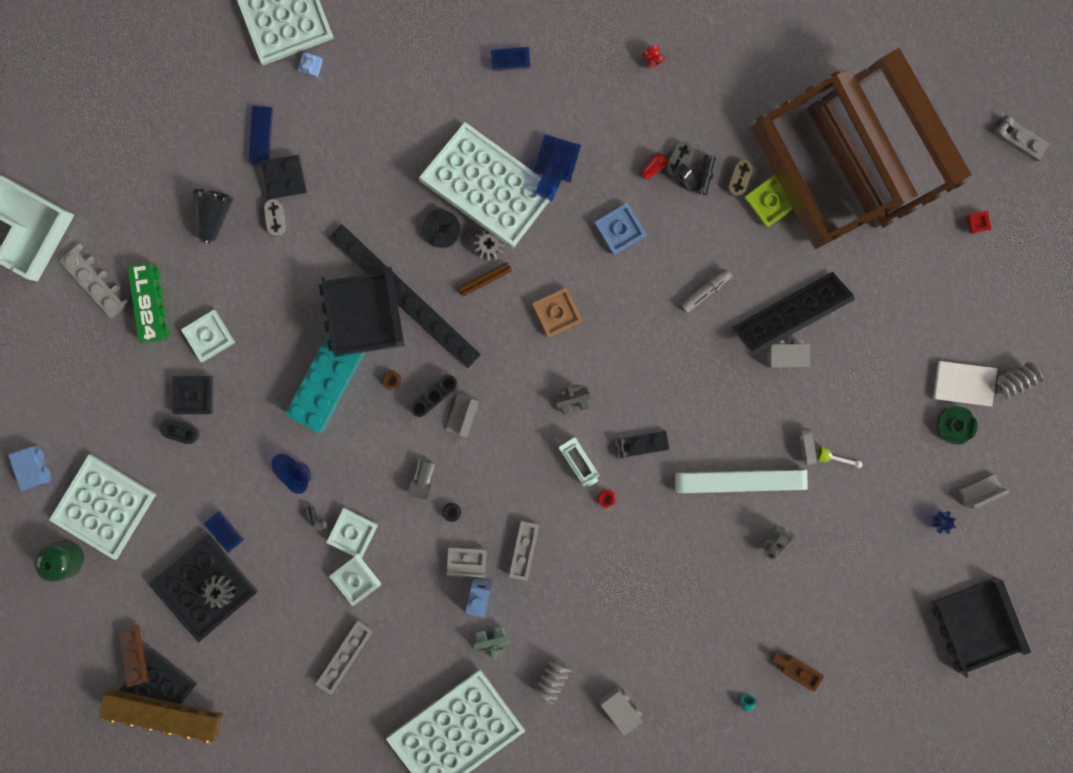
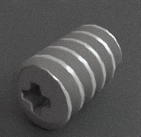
(1018, 378)
(553, 681)

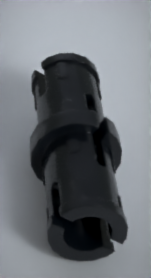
(705, 175)

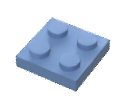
(620, 229)

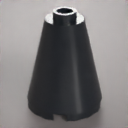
(210, 213)

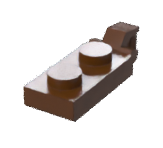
(798, 671)

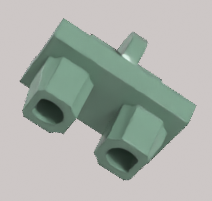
(483, 643)

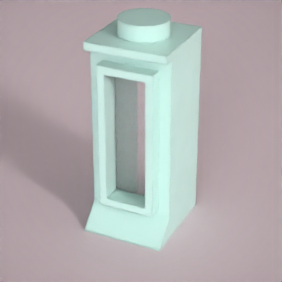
(579, 462)

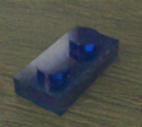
(510, 58)
(223, 531)

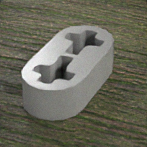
(270, 218)
(807, 446)

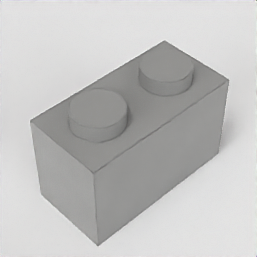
(788, 355)
(621, 711)

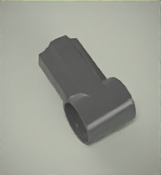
(421, 484)

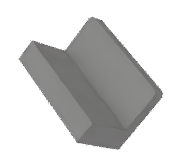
(462, 415)
(982, 491)

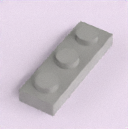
(524, 550)

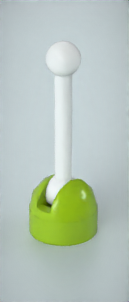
(825, 455)

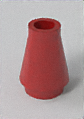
(654, 165)

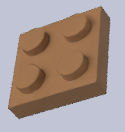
(557, 312)

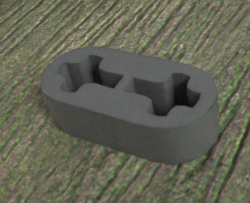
(675, 157)

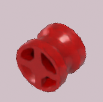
(653, 56)

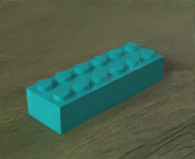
(323, 388)

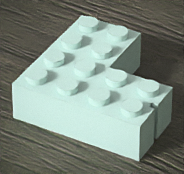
(34, 230)

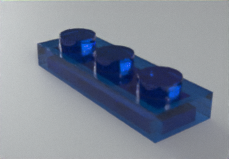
(260, 134)
(555, 171)

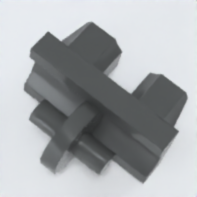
(572, 395)
(776, 541)

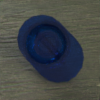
(291, 472)

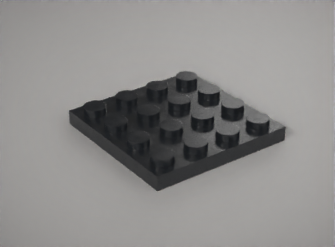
(182, 582)

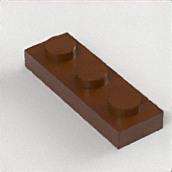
(133, 656)

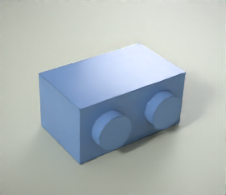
(30, 468)

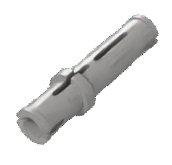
(710, 287)

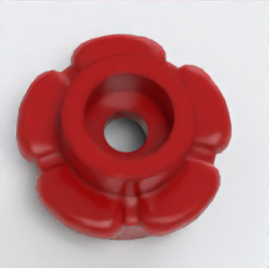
(606, 503)

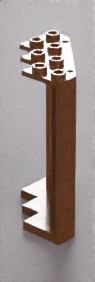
(924, 121)
(873, 138)

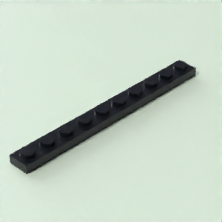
(407, 297)

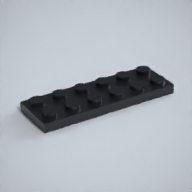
(793, 313)

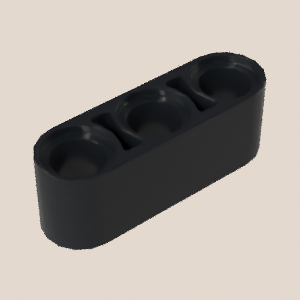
(425, 397)

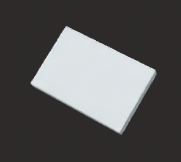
(965, 383)

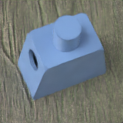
(478, 597)

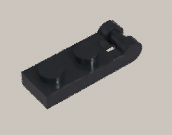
(642, 444)

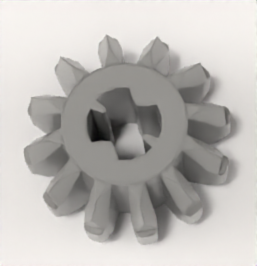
(483, 248)

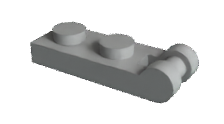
(1021, 138)

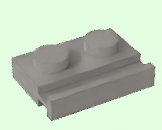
(466, 562)

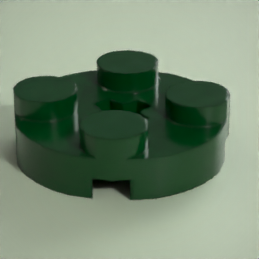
(945, 425)

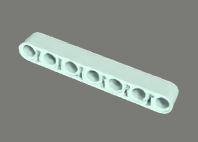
(741, 481)

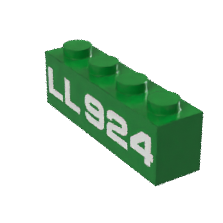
(148, 303)

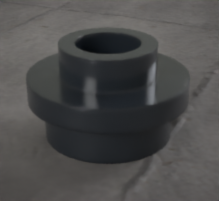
(451, 518)

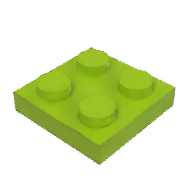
(769, 201)

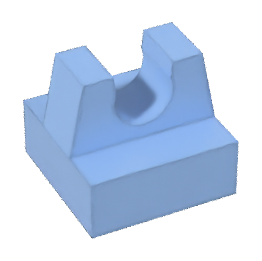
(310, 64)

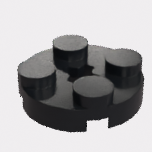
(452, 229)

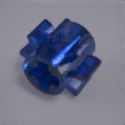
(949, 524)

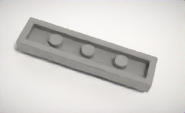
(344, 657)

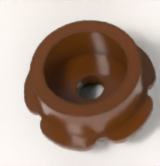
(390, 385)

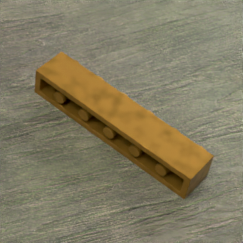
(161, 716)

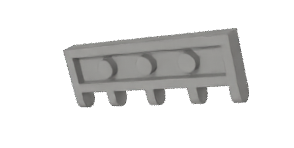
(93, 282)

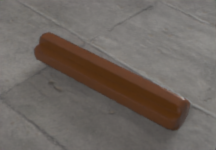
(485, 279)

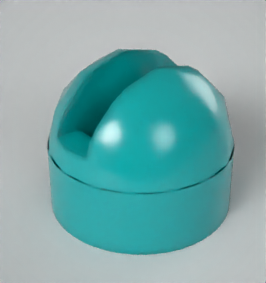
(751, 702)

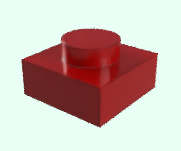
(978, 222)

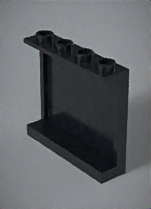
(361, 313)
(979, 625)

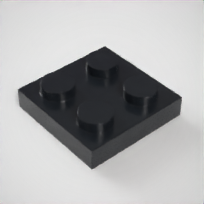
(284, 176)
(192, 395)

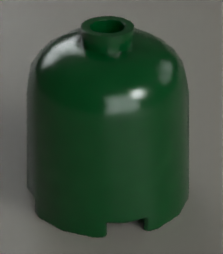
(59, 561)

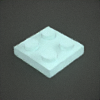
(208, 336)
(352, 533)
(355, 580)

